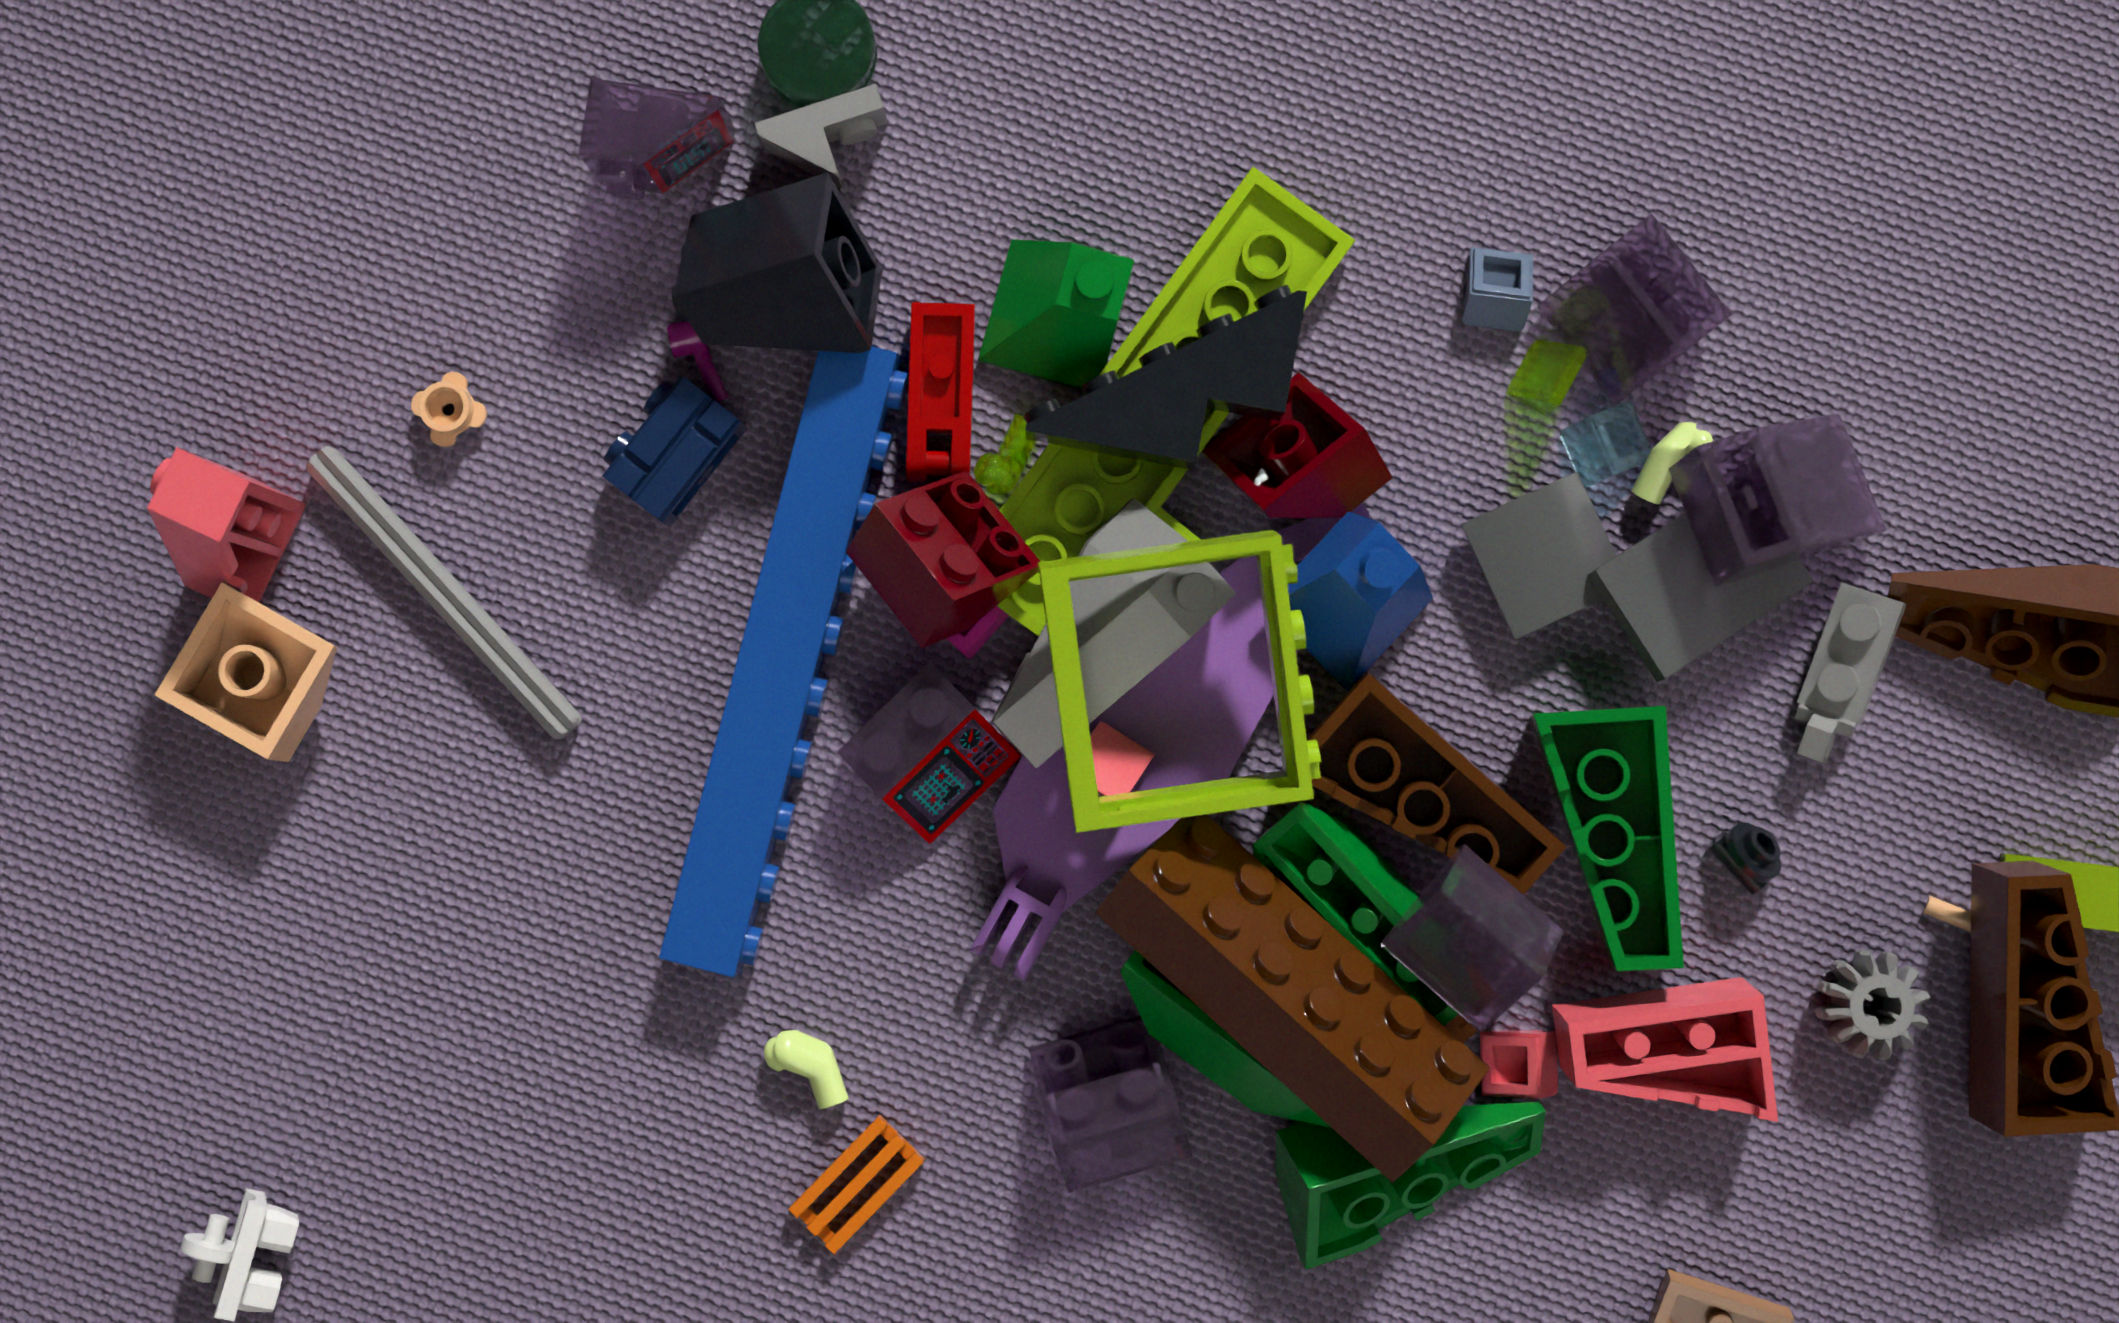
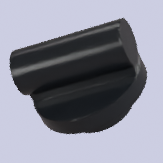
(1748, 854)

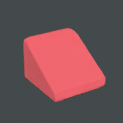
(1117, 760)
(1519, 1063)

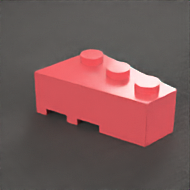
(220, 524)
(1673, 1044)

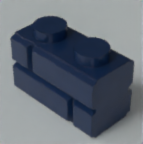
(672, 449)

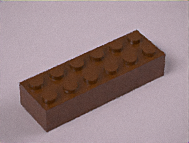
(1294, 993)

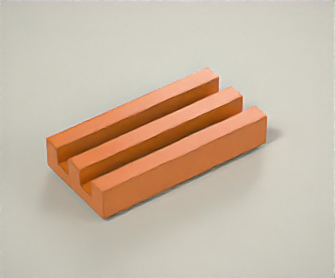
(818, 1223)

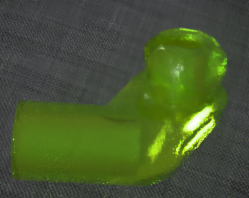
(1003, 470)

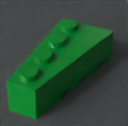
(1619, 817)

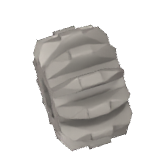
(1896, 1009)

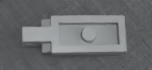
(1846, 668)

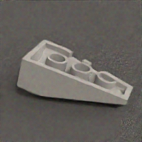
(1121, 630)

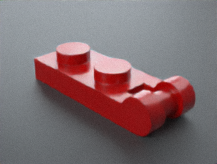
(940, 388)

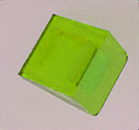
(1546, 374)

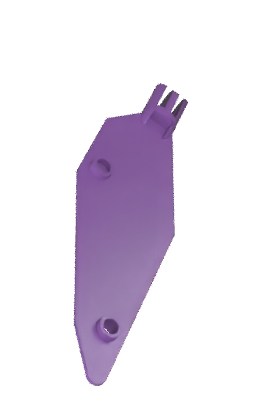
(1187, 711)

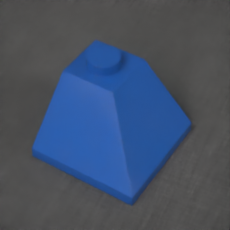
(1356, 596)

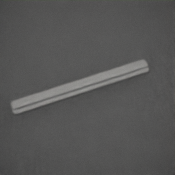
(443, 592)

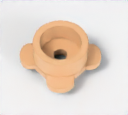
(431, 403)

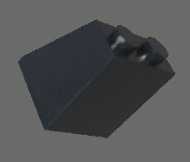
(780, 272)

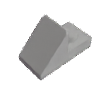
(805, 133)

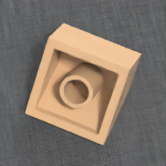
(250, 675)

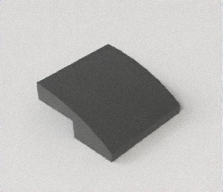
(1541, 554)

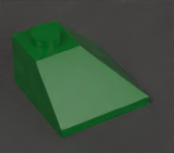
(1056, 311)

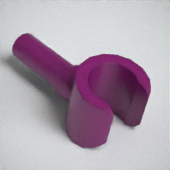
(686, 342)

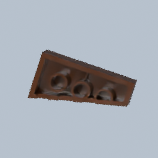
(1411, 778)
(2032, 1009)

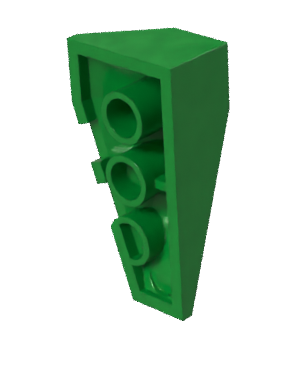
(1343, 1200)

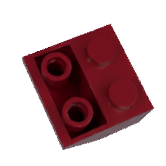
(941, 556)

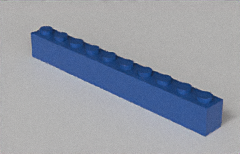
(781, 662)

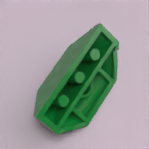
(1348, 887)
(1206, 1046)

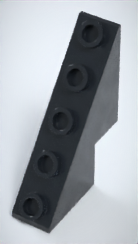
(1162, 405)

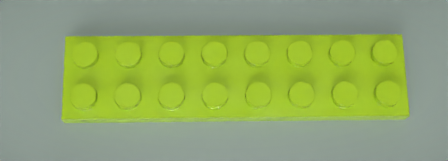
(1249, 249)

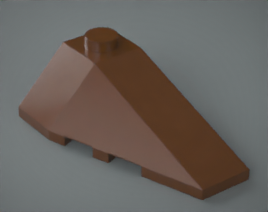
(2024, 624)

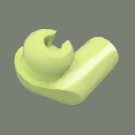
(1654, 475)
(811, 1059)

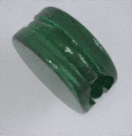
(816, 49)

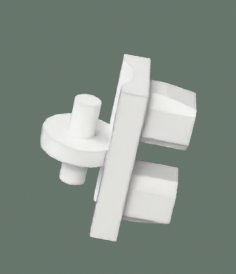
(239, 1284)

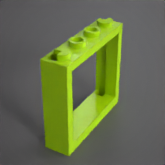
(1291, 692)

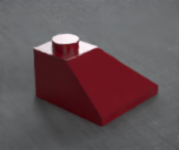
(1306, 464)

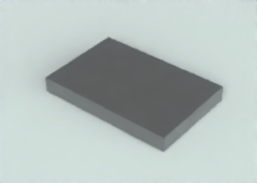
(1670, 601)

